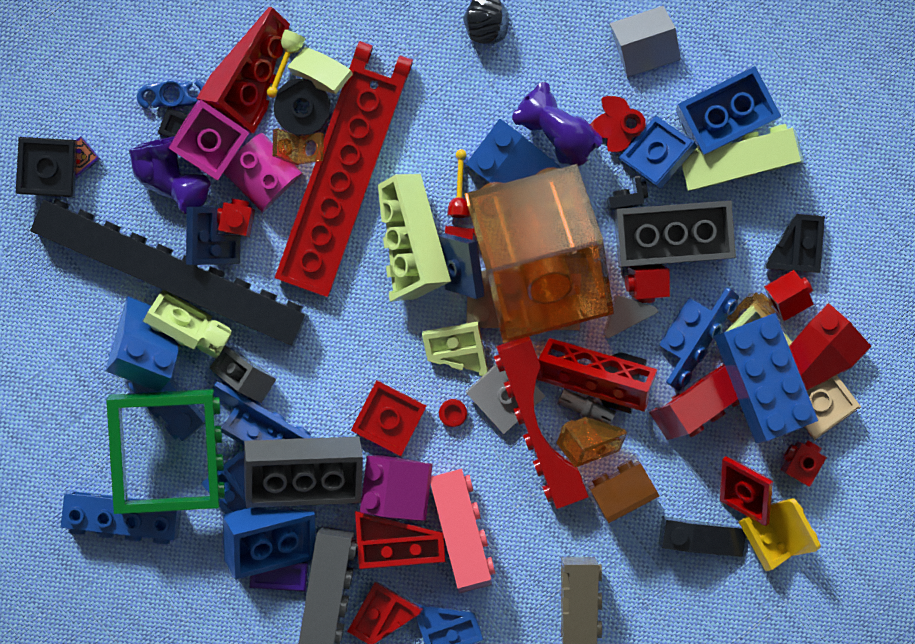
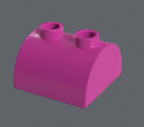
(259, 173)

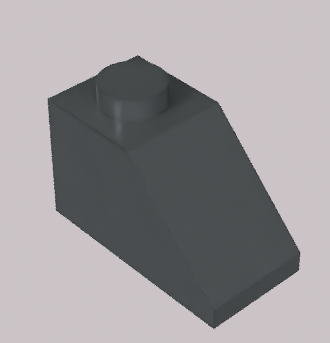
(242, 374)

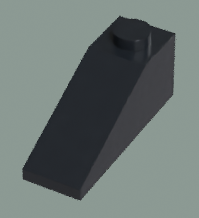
(701, 537)

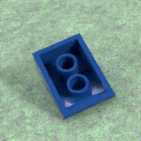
(507, 156)
(140, 351)
(267, 539)

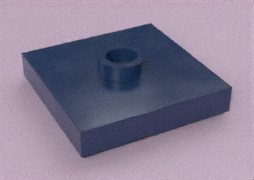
(462, 265)

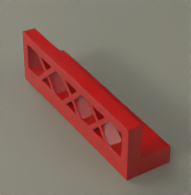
(593, 378)

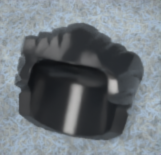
(486, 21)

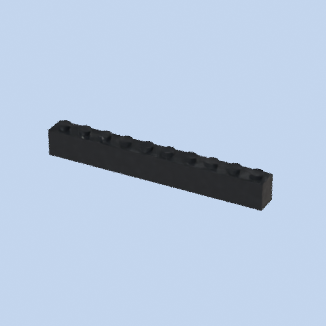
(169, 272)

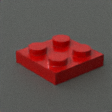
(388, 417)

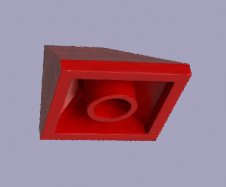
(746, 490)

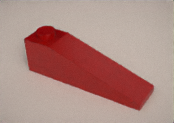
(243, 77)
(827, 347)

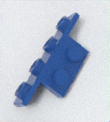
(693, 333)
(252, 421)

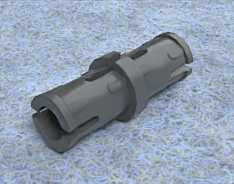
(586, 406)

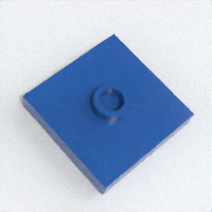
(658, 152)

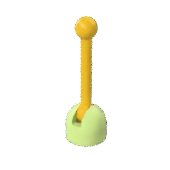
(291, 44)

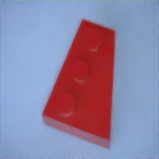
(696, 405)
(396, 544)

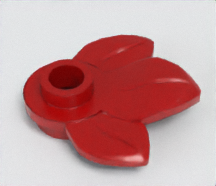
(613, 123)

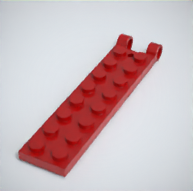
(343, 175)

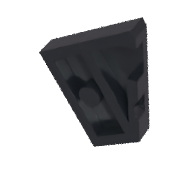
(799, 245)

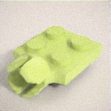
(187, 324)

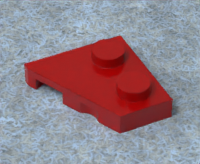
(381, 614)

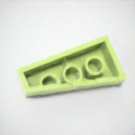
(743, 158)
(412, 238)

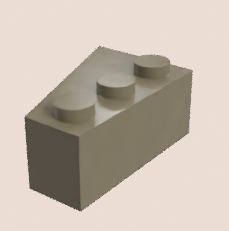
(580, 600)

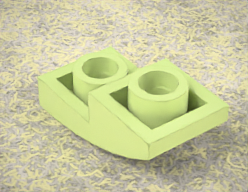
(322, 70)

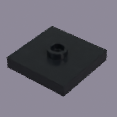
(46, 167)

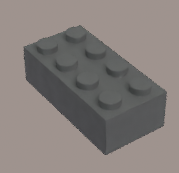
(674, 233)
(302, 471)
(326, 587)

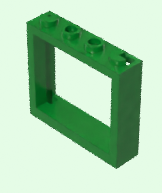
(116, 402)

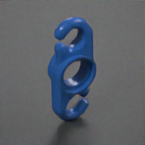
(159, 90)

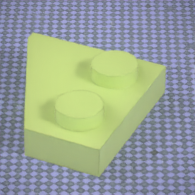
(456, 346)

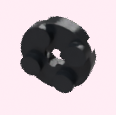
(295, 122)

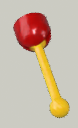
(457, 206)

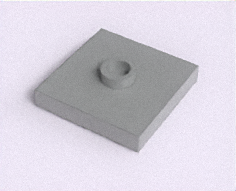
(493, 399)

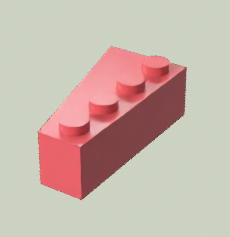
(460, 530)

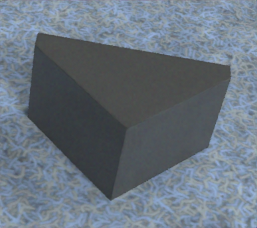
(626, 314)

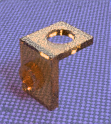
(292, 147)
(759, 299)

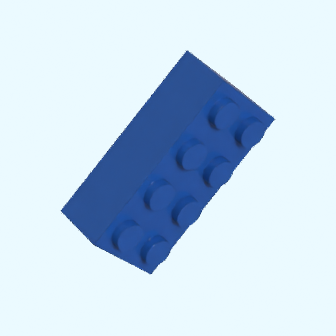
(765, 378)

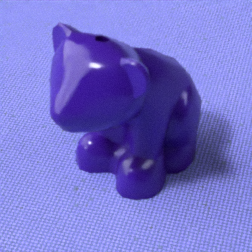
(569, 135)
(159, 171)

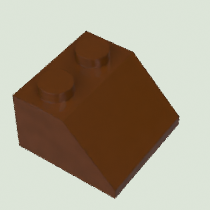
(623, 490)

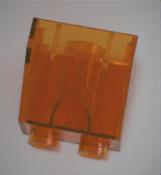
(540, 252)

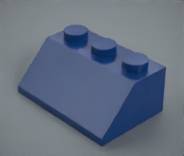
(727, 111)

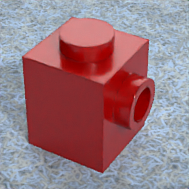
(236, 218)
(648, 282)
(789, 295)
(803, 461)

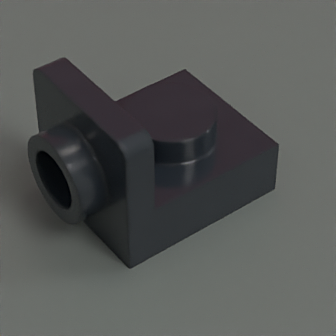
(623, 198)

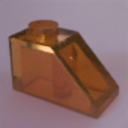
(589, 440)

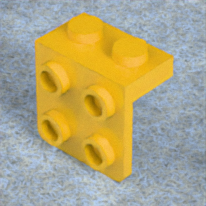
(783, 537)

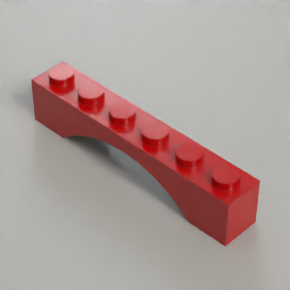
(522, 367)

